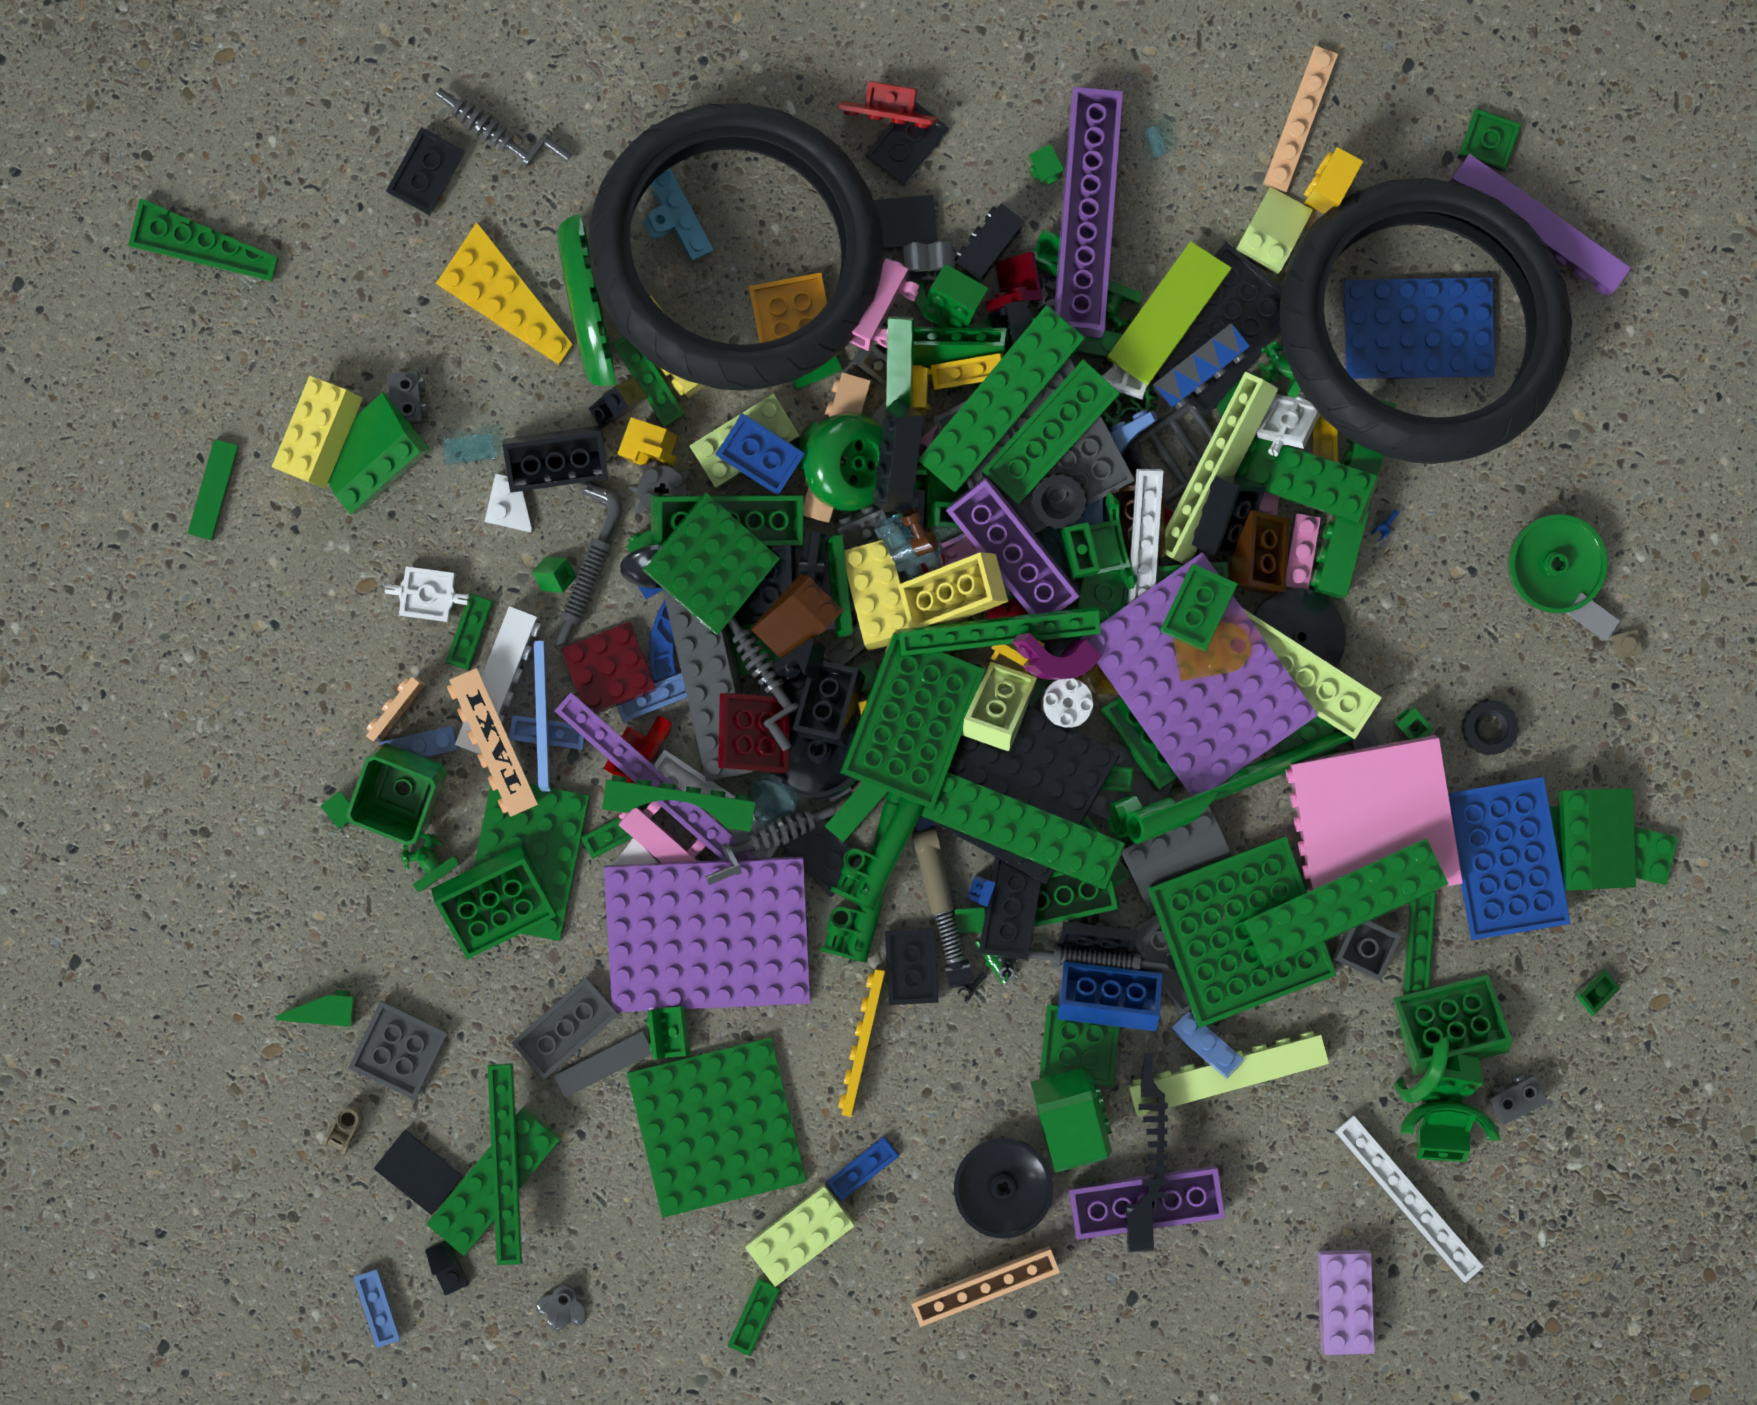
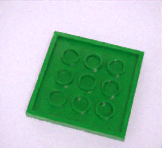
(710, 563)

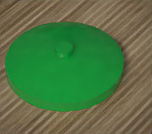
(1556, 562)

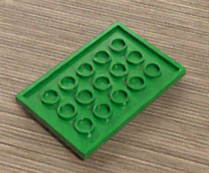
(912, 723)
(550, 839)

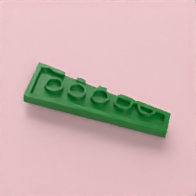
(180, 238)

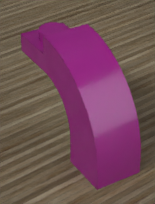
(1072, 663)

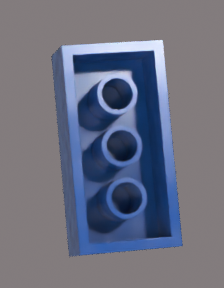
(1110, 996)

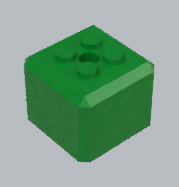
(383, 807)
(1072, 1119)

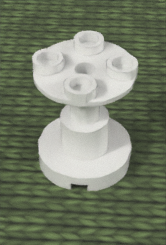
(1067, 702)

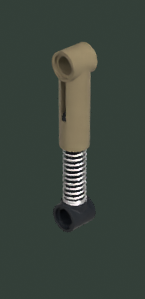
(941, 905)

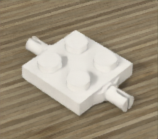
(1288, 422)
(427, 594)

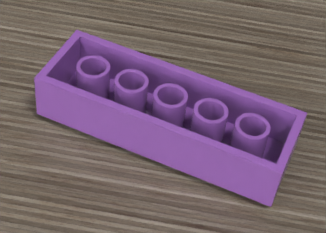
(1021, 557)
(1190, 1198)

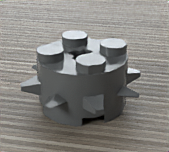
(654, 479)

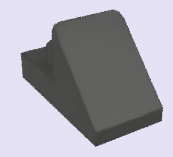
(872, 364)

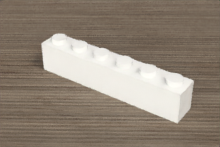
(504, 664)

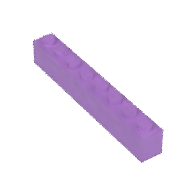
(1564, 241)

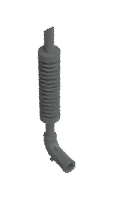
(593, 561)
(1081, 956)

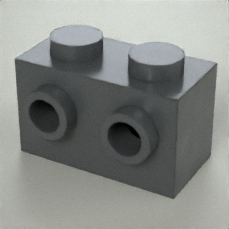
(406, 394)
(1516, 1098)

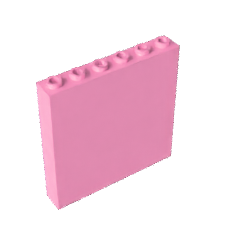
(1370, 805)

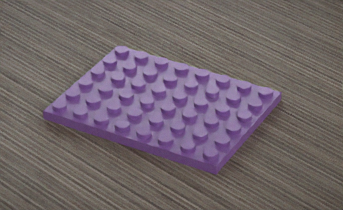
(1205, 723)
(707, 943)

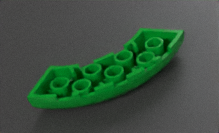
(585, 303)

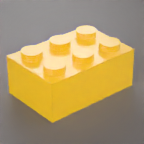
(1332, 180)

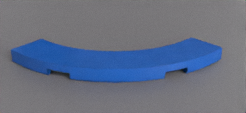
(662, 647)

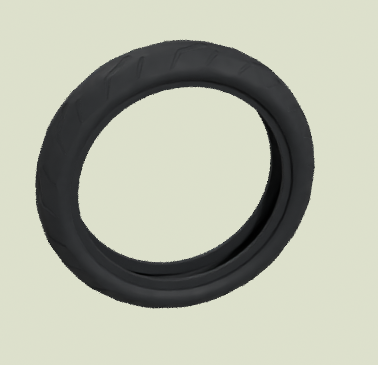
(757, 131)
(1498, 233)

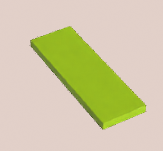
(1169, 313)

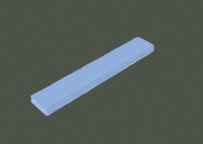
(542, 716)

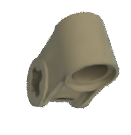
(342, 1133)

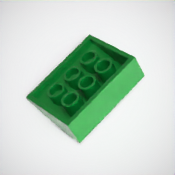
(374, 454)
(1597, 838)
(493, 902)
(1462, 1012)

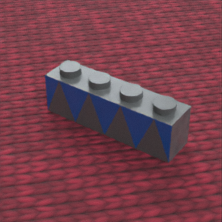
(1200, 367)

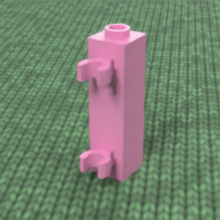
(891, 284)
(655, 838)

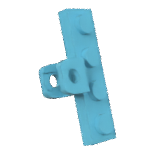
(676, 216)

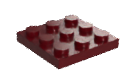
(609, 668)
(745, 739)

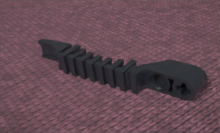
(1140, 1216)

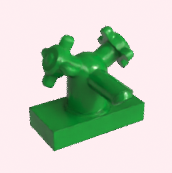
(1115, 296)
(1278, 365)
(428, 862)

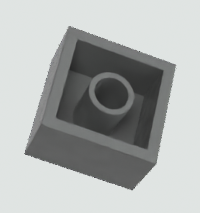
(1367, 949)

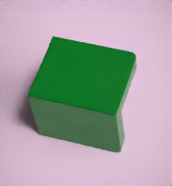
(554, 574)
(336, 809)
(969, 919)

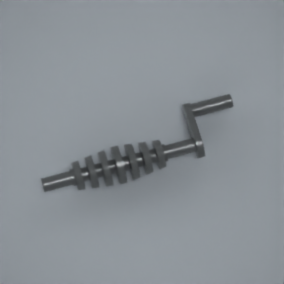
(498, 136)
(763, 669)
(773, 834)

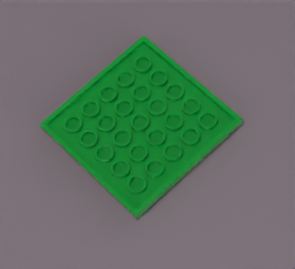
(1217, 957)
(716, 1127)

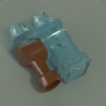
(910, 550)

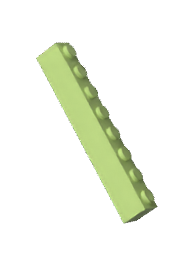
(1220, 458)
(1258, 1066)

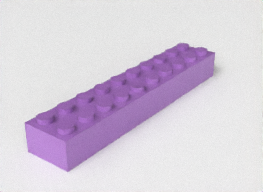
(1088, 209)

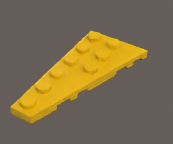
(493, 288)

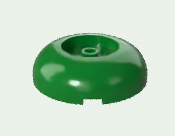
(834, 460)

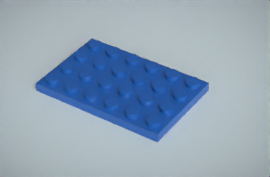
(1419, 328)
(1508, 859)

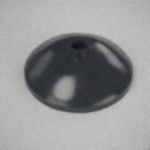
(632, 567)

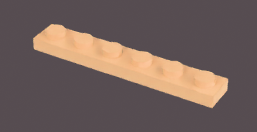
(1300, 119)

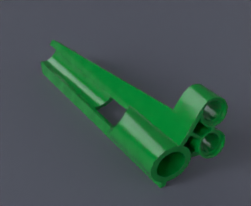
(1163, 816)

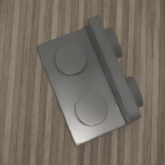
(859, 526)

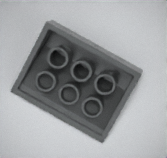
(1175, 853)

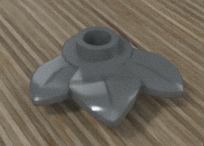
(561, 1311)

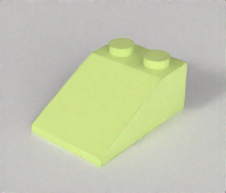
(1274, 230)
(999, 706)

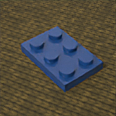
(759, 454)

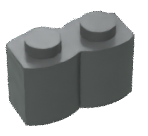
(926, 260)

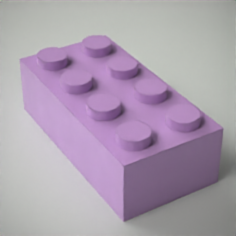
(1345, 1302)

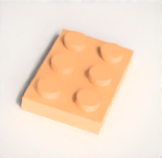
(394, 709)

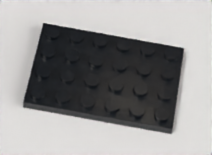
(1252, 306)

